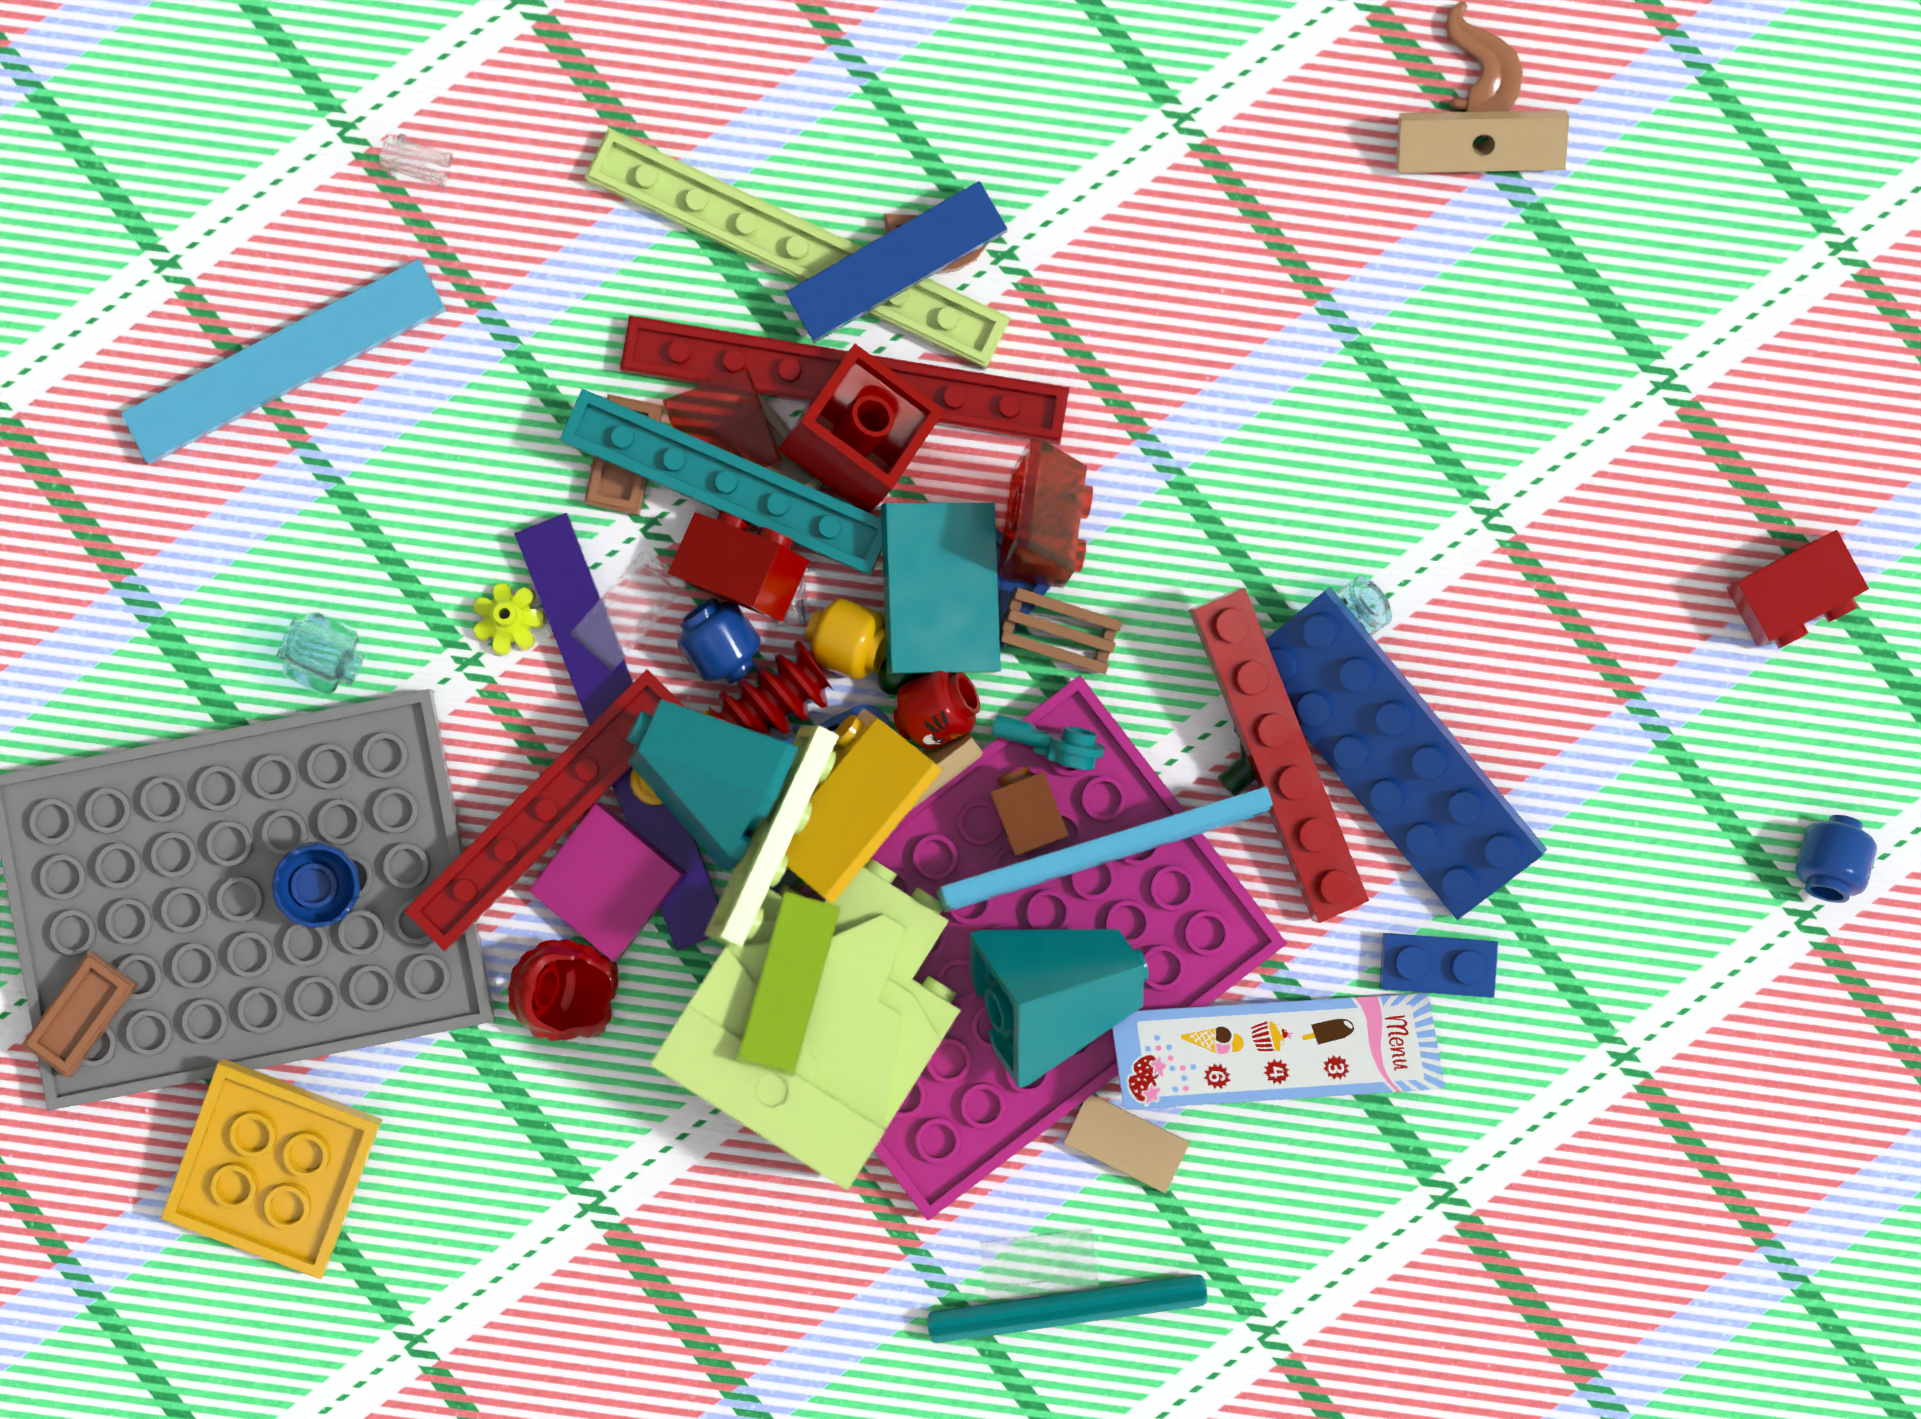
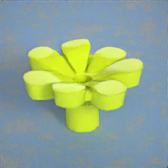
(513, 628)

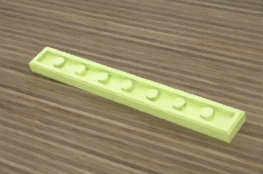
(784, 242)

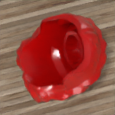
(563, 990)

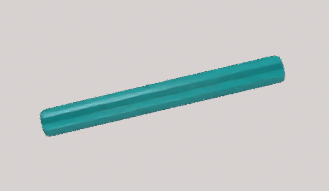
(1067, 1308)

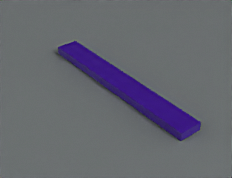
(567, 597)

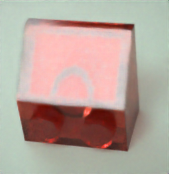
(1044, 516)

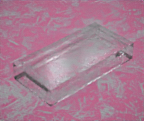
(628, 609)
(1039, 1263)

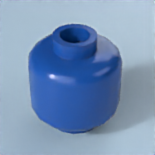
(718, 641)
(1836, 859)

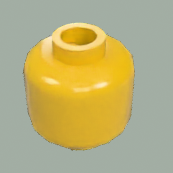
(847, 639)

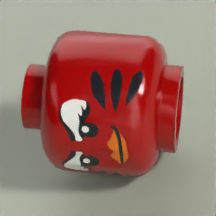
(936, 708)

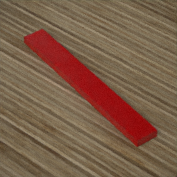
(799, 371)

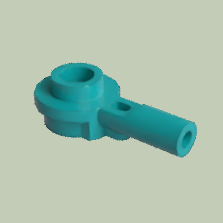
(1072, 748)

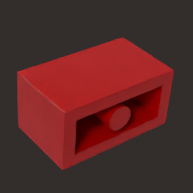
(738, 565)
(1798, 589)

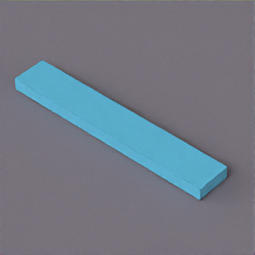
(283, 361)
(1104, 850)

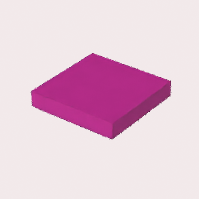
(607, 882)

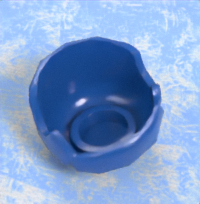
(315, 884)

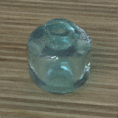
(320, 653)

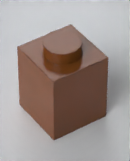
(1027, 811)

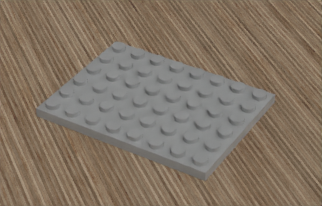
(169, 874)

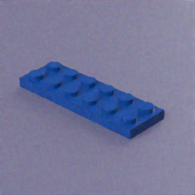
(1399, 757)

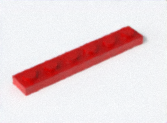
(1278, 754)
(535, 818)

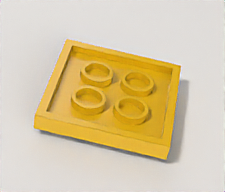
(271, 1168)

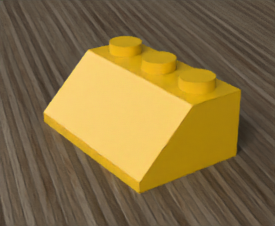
(858, 803)

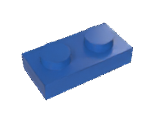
(1438, 965)

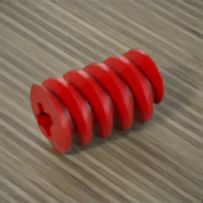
(776, 694)

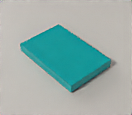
(940, 588)

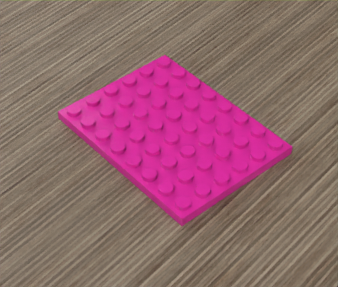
(1168, 902)

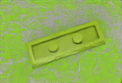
(788, 984)

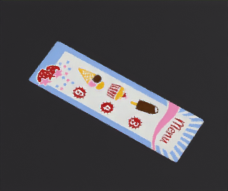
(1277, 1051)

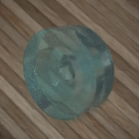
(1367, 603)

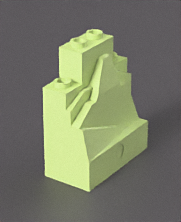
(863, 1038)

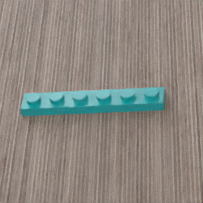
(724, 481)

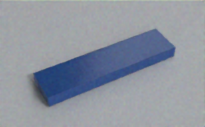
(896, 262)

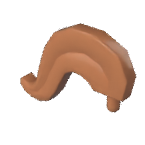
(1500, 65)

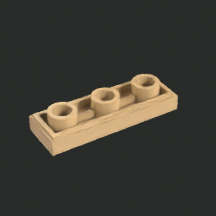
(1514, 143)

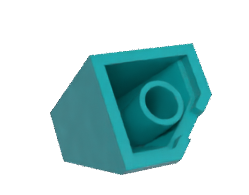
(709, 775)
(1053, 992)

